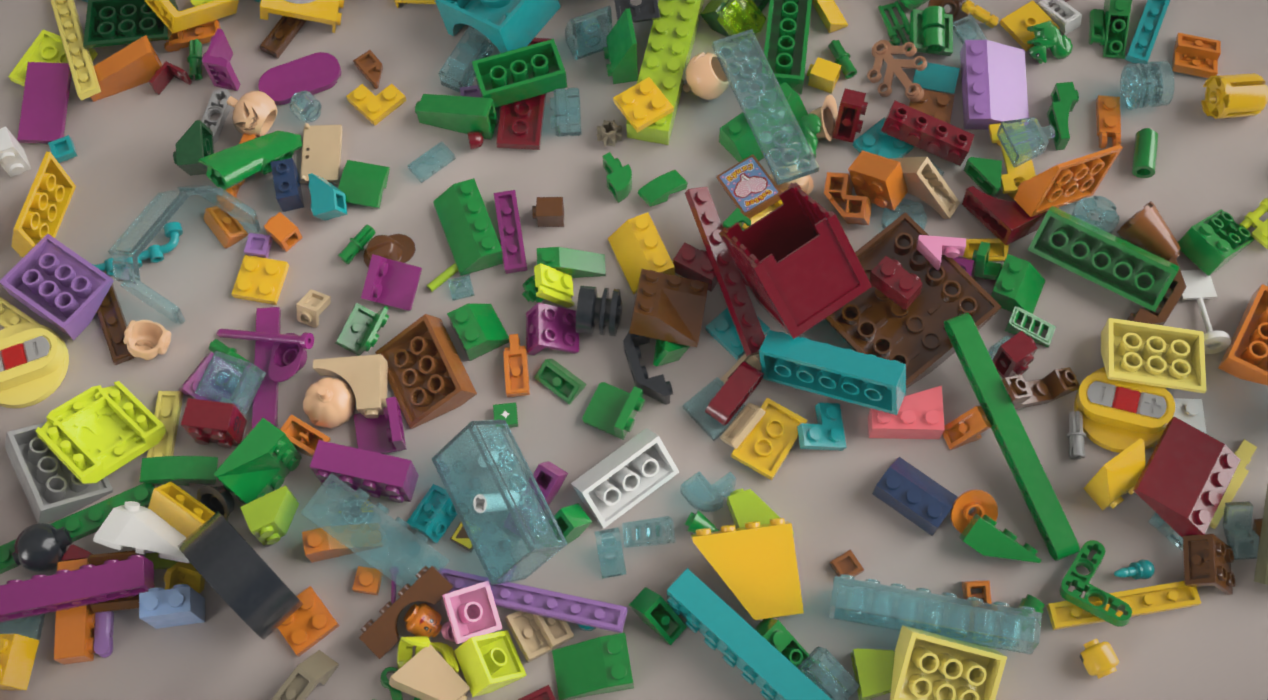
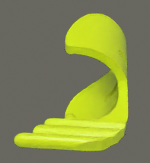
(406, 645)

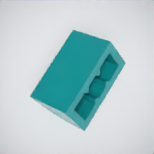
(937, 77)

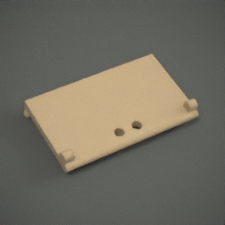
(324, 152)

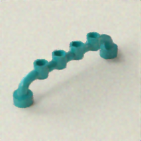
(155, 252)

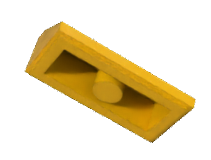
(830, 15)
(997, 252)

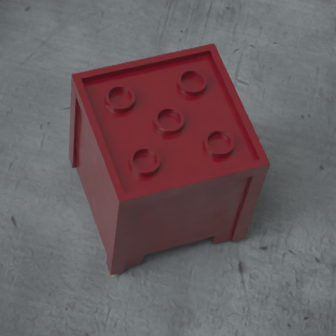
(797, 262)

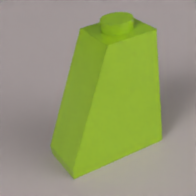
(748, 507)

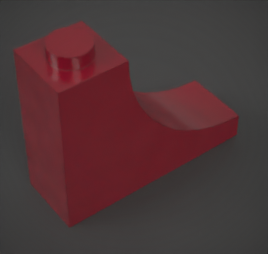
(1001, 217)

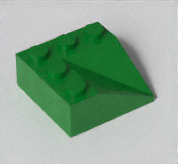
(258, 463)

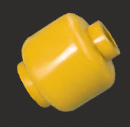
(1099, 658)

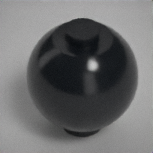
(41, 547)

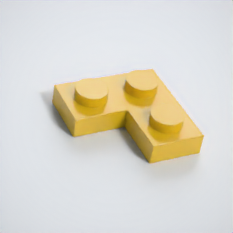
(376, 107)

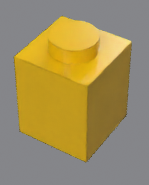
(823, 75)

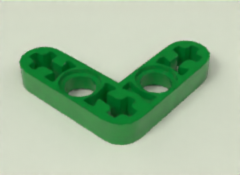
(1081, 583)

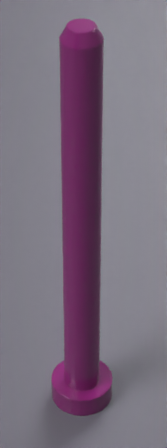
(306, 340)

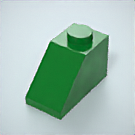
(572, 521)
(658, 615)

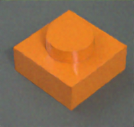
(367, 580)

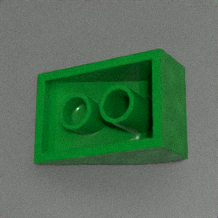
(622, 51)
(593, 667)

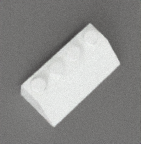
(625, 477)

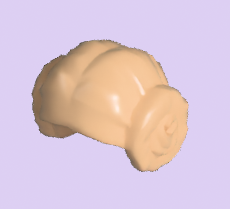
(146, 339)

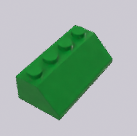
(738, 137)
(468, 228)

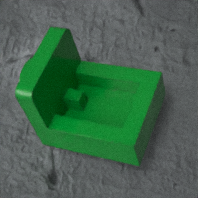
(983, 267)

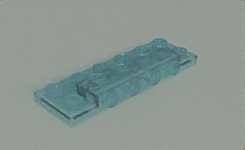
(371, 532)

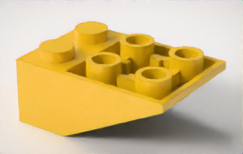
(16, 661)

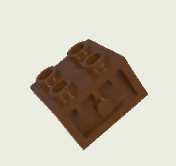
(1208, 562)
(129, 602)

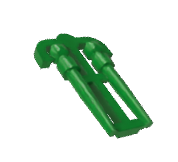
(897, 27)

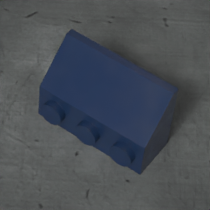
(915, 495)

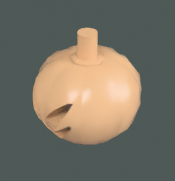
(705, 76)
(253, 113)
(329, 402)

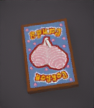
(749, 186)

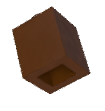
(549, 211)

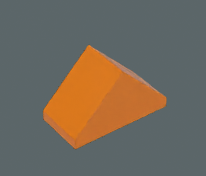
(303, 435)

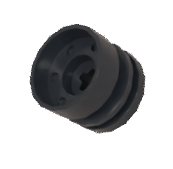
(598, 311)

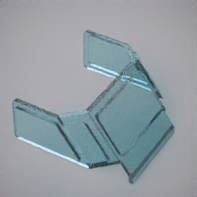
(149, 224)

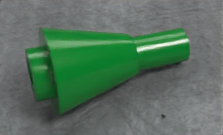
(699, 521)

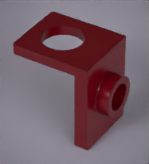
(165, 74)

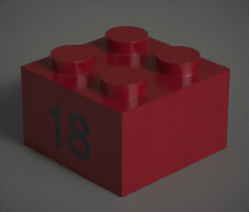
(213, 422)

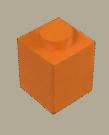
(283, 231)

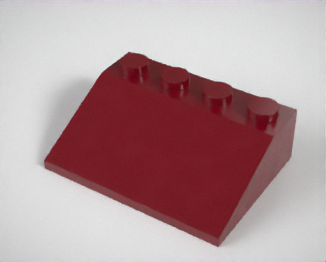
(1186, 477)

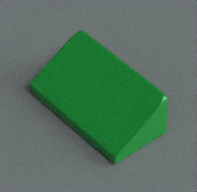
(559, 380)

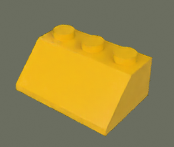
(640, 247)

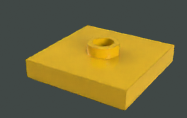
(1024, 17)

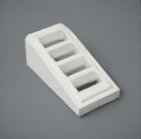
(1069, 22)

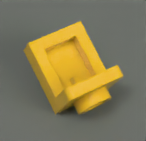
(184, 574)

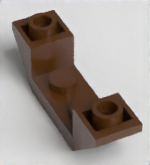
(1171, 298)
(1040, 391)

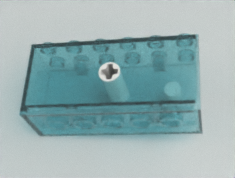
(498, 501)

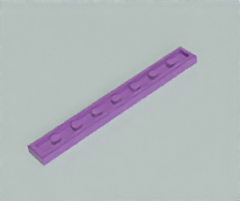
(547, 603)

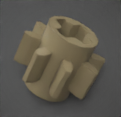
(609, 133)

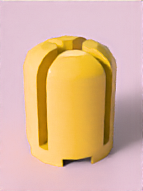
(1234, 95)

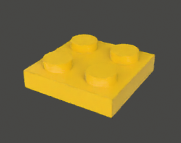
(643, 104)
(260, 279)

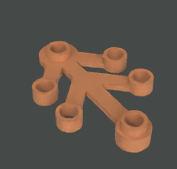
(895, 67)

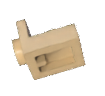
(311, 307)

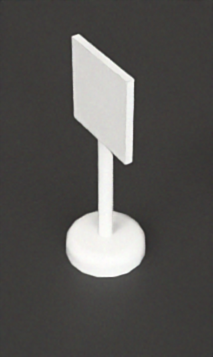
(1199, 288)

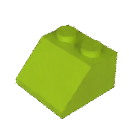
(271, 515)

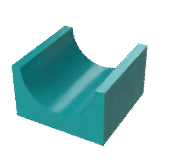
(504, 22)

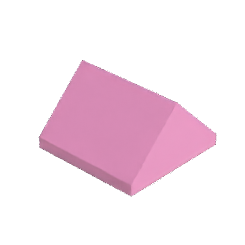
(472, 611)

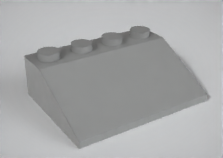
(46, 480)

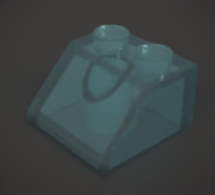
(231, 381)

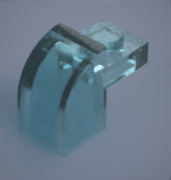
(706, 496)

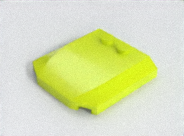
(100, 431)

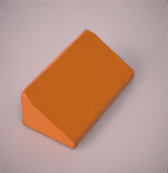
(224, 226)

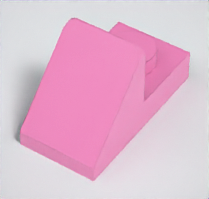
(935, 246)

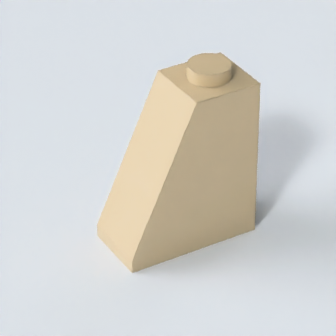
(429, 678)

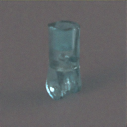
(1161, 526)

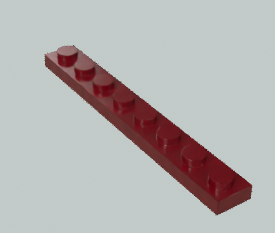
(726, 270)

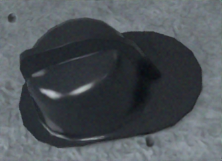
(216, 499)

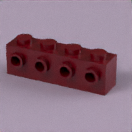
(927, 133)

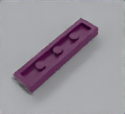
(510, 231)

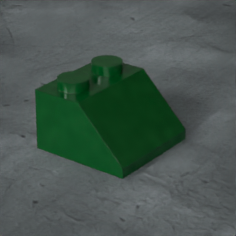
(192, 146)

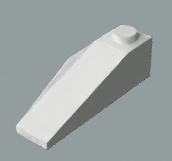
(140, 529)

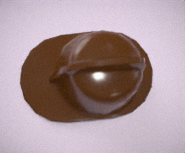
(393, 247)

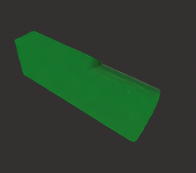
(245, 159)

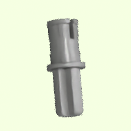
(1076, 435)

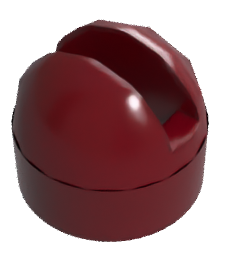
(475, 139)

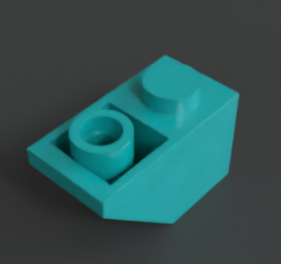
(326, 199)

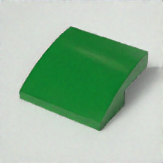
(364, 183)

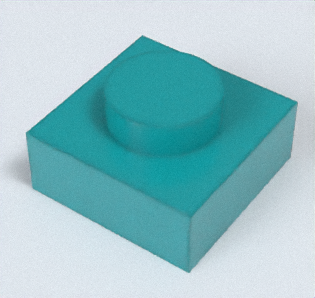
(63, 149)

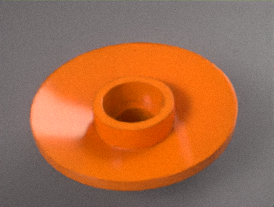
(982, 503)

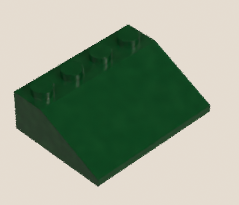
(122, 23)

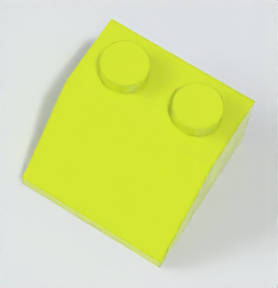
(489, 662)

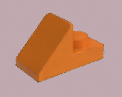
(966, 428)

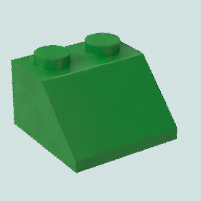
(1017, 285)
(478, 329)

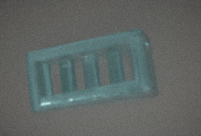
(649, 540)

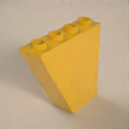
(756, 565)

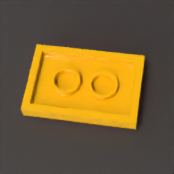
(769, 440)

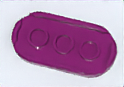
(309, 73)

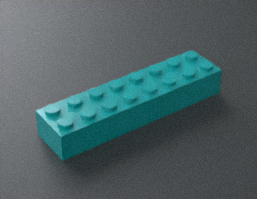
(739, 642)

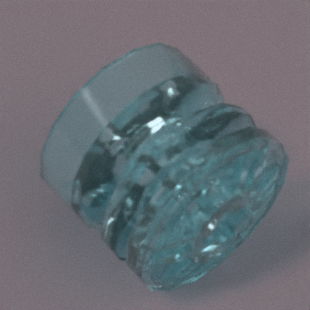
(1147, 84)

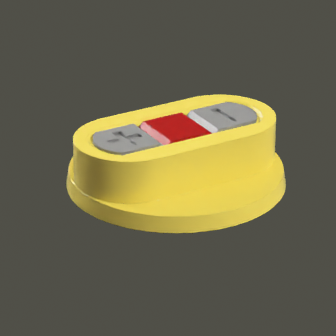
(30, 364)

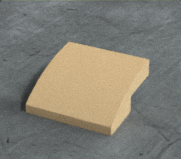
(537, 633)

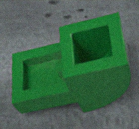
(618, 178)

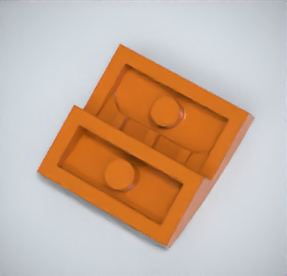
(1196, 55)

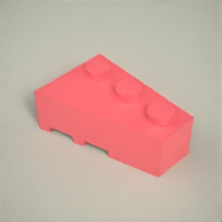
(918, 418)

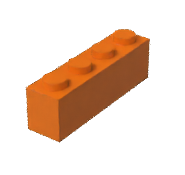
(74, 627)

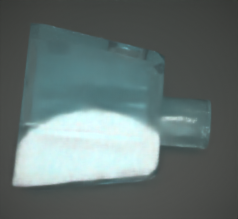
(1024, 139)

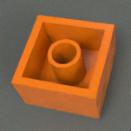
(878, 179)

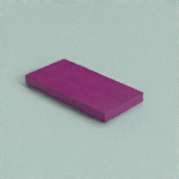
(44, 102)

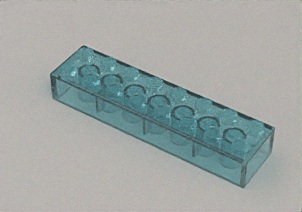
(944, 614)

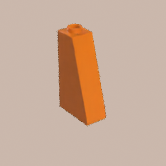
(127, 68)

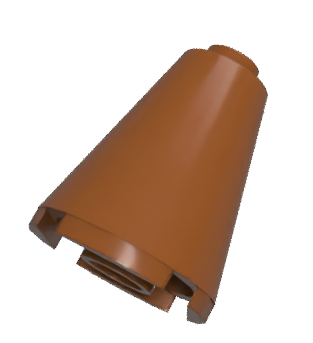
(1150, 233)

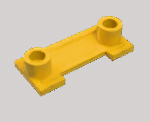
(1016, 175)

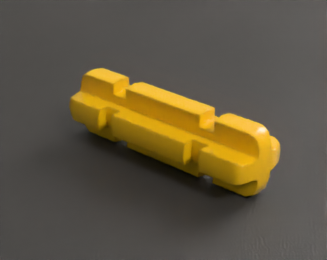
(980, 13)

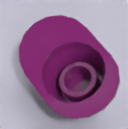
(286, 360)

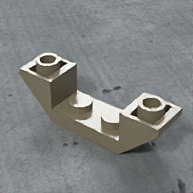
(306, 676)

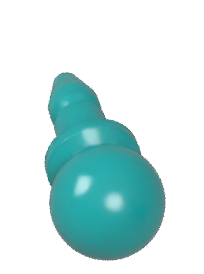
(1137, 570)

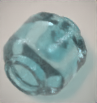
(305, 106)

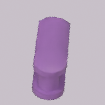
(103, 633)

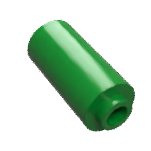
(1145, 153)

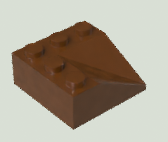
(668, 308)

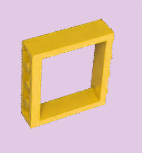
(193, 16)

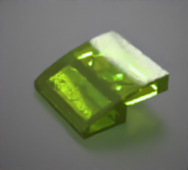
(741, 17)

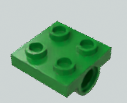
(932, 31)

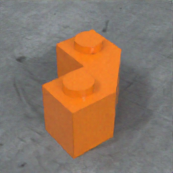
(839, 192)

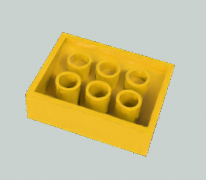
(43, 206)

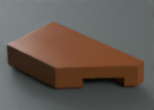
(370, 67)

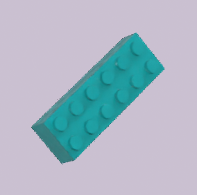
(833, 371)

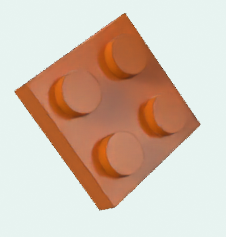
(308, 623)

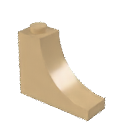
(928, 185)
(366, 377)

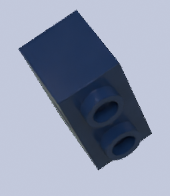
(287, 184)

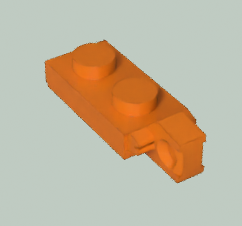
(516, 368)

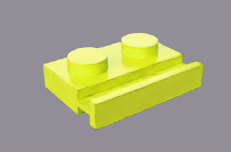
(554, 285)

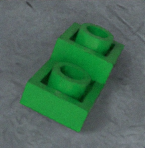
(660, 188)

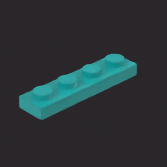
(1147, 31)

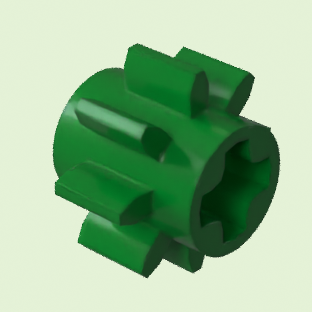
(531, 290)

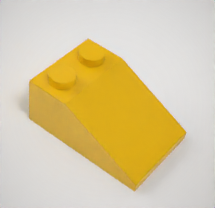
(1117, 476)

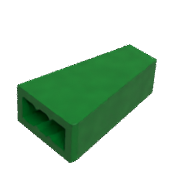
(458, 113)

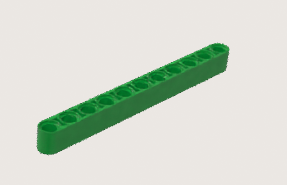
(1011, 437)

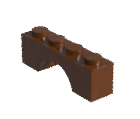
(383, 633)

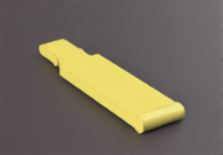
(1244, 453)

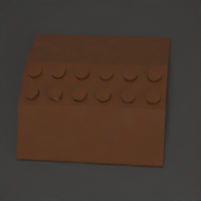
(917, 334)

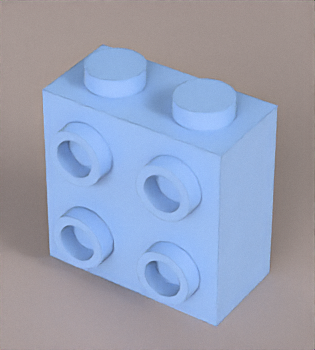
(171, 606)

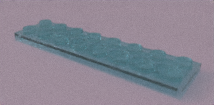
(765, 107)

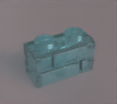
(566, 112)
(828, 674)

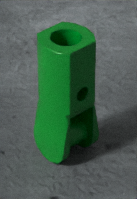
(1096, 27)

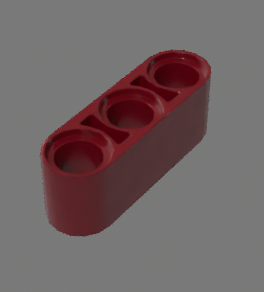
(734, 393)

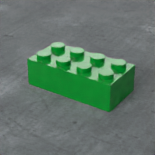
(520, 73)

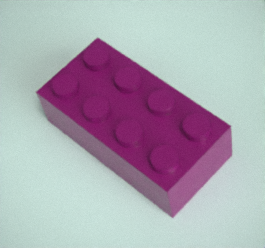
(368, 470)

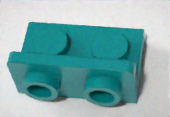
(433, 514)

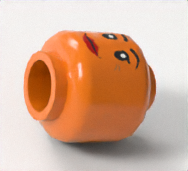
(423, 620)

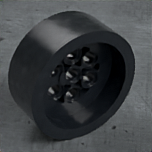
(240, 575)

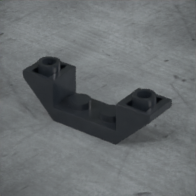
(654, 387)

